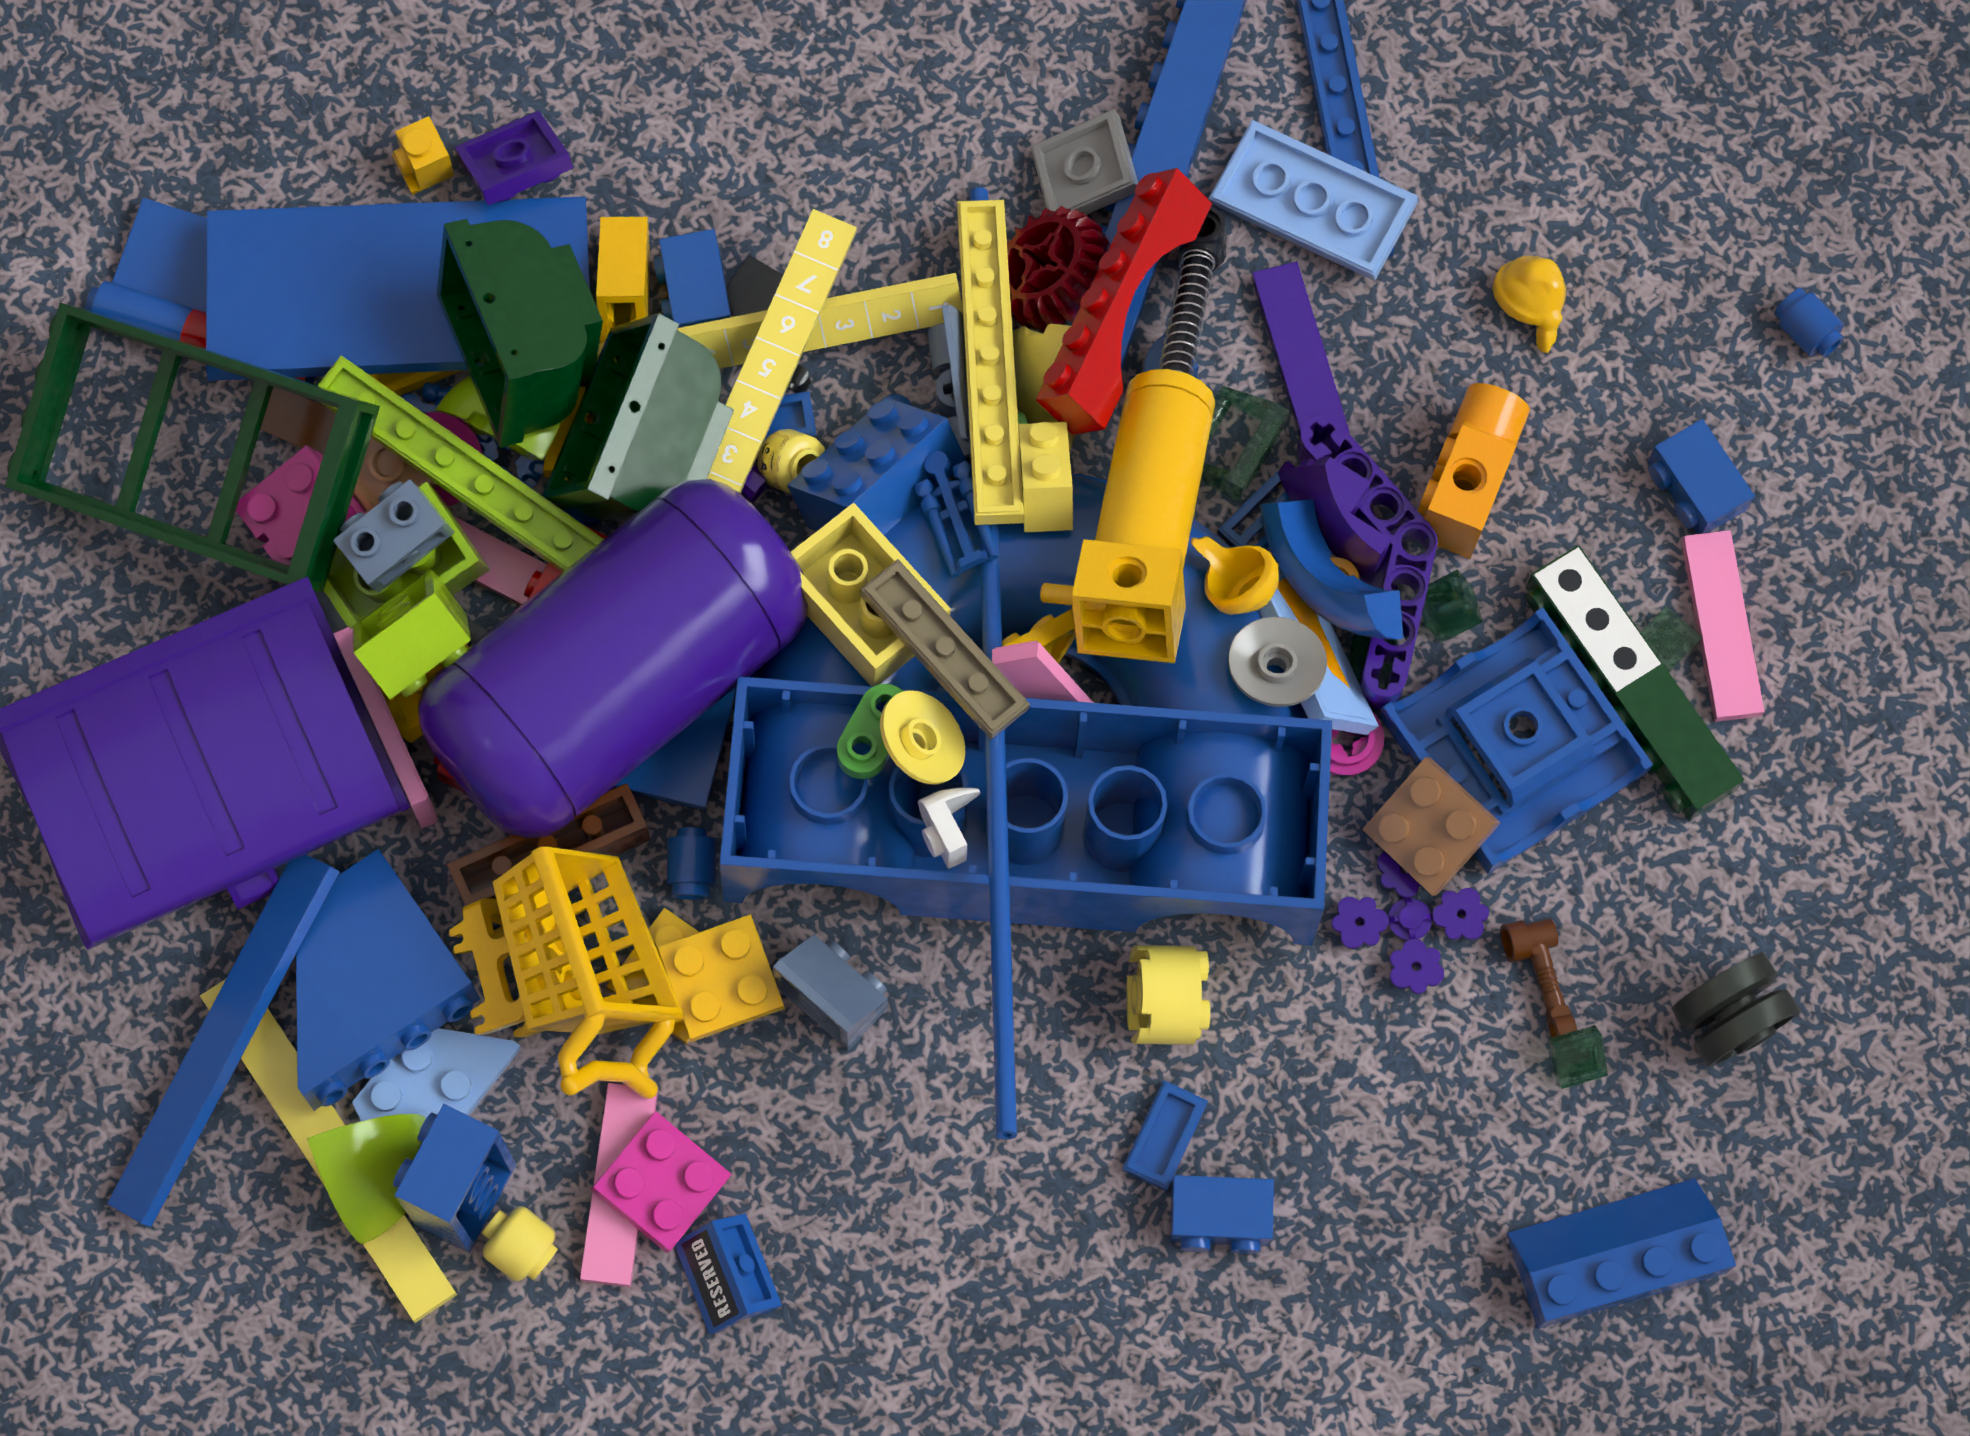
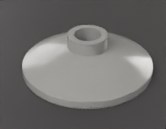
(1283, 644)

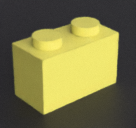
(1046, 477)

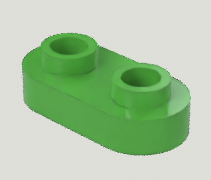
(865, 728)

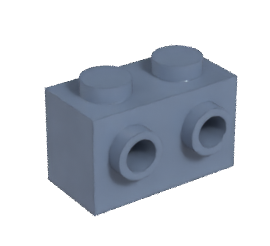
(392, 534)

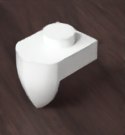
(942, 831)

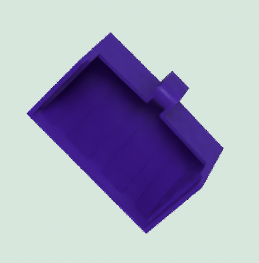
(199, 764)

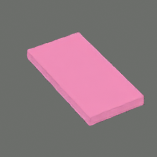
(388, 732)

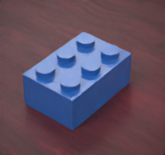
(875, 466)

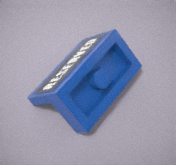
(727, 1272)

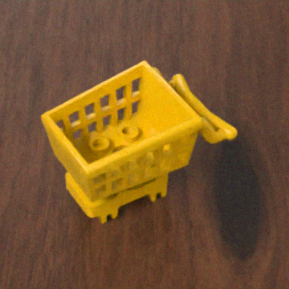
(556, 969)

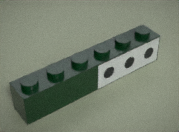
(1635, 683)

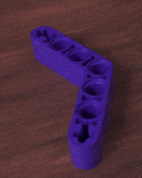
(1401, 566)

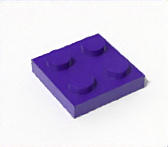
(513, 158)

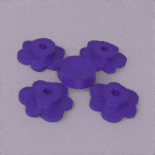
(1410, 922)

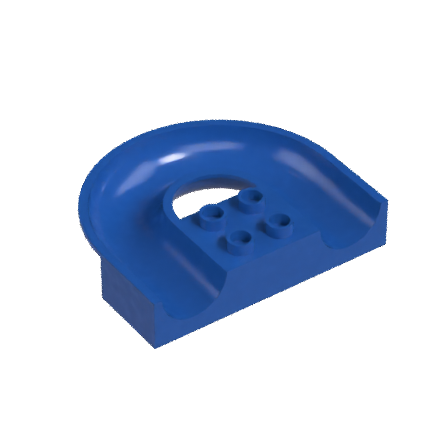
(1111, 808)

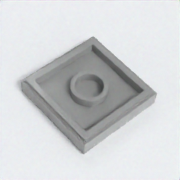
(1086, 165)

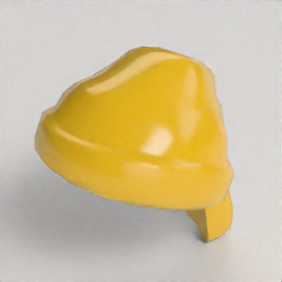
(1534, 294)
(1237, 577)

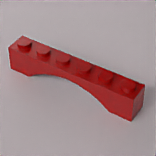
(1087, 373)

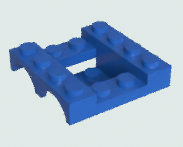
(1557, 775)

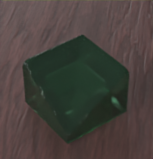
(1450, 606)

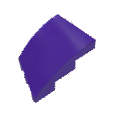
(1336, 499)

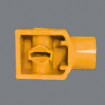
(1473, 465)

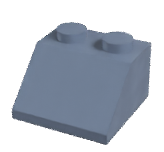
(830, 990)

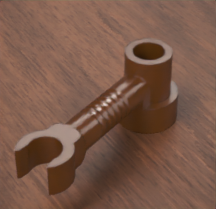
(1533, 942)

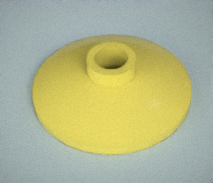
(922, 737)

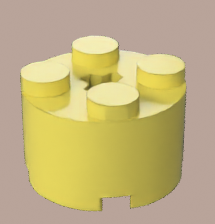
(1167, 995)

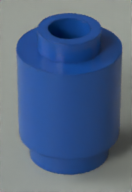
(1809, 323)
(691, 864)

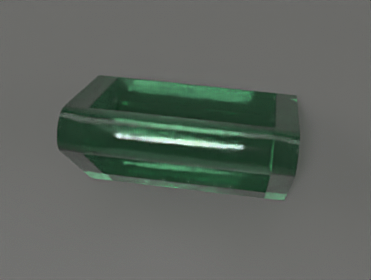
(1272, 423)

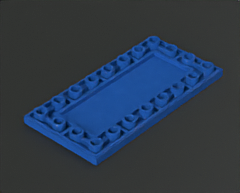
(350, 282)

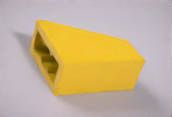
(622, 271)

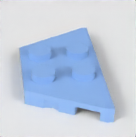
(446, 1069)

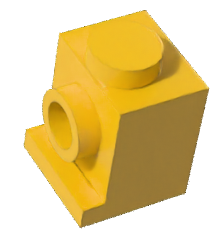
(422, 156)

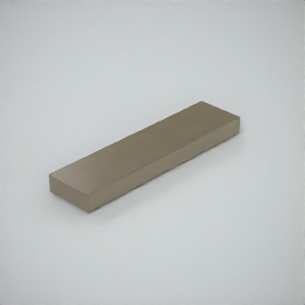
(944, 649)

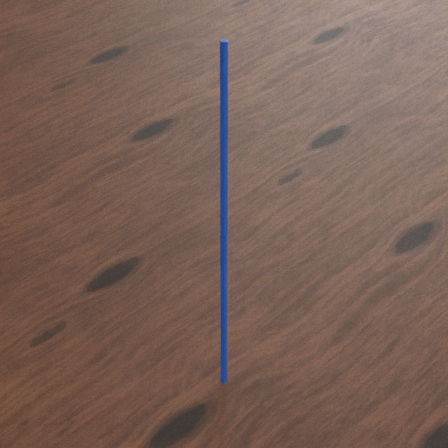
(998, 856)

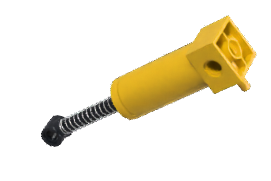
(1132, 574)

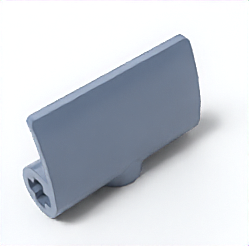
(949, 363)

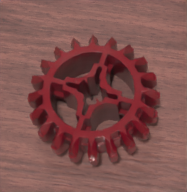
(1053, 266)

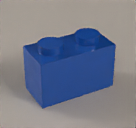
(693, 278)
(1699, 478)
(1221, 1213)

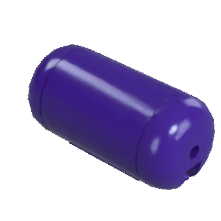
(614, 657)

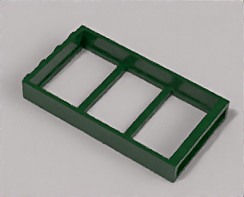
(331, 491)

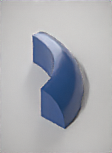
(1307, 566)

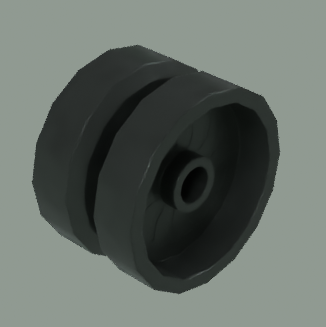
(1739, 1015)

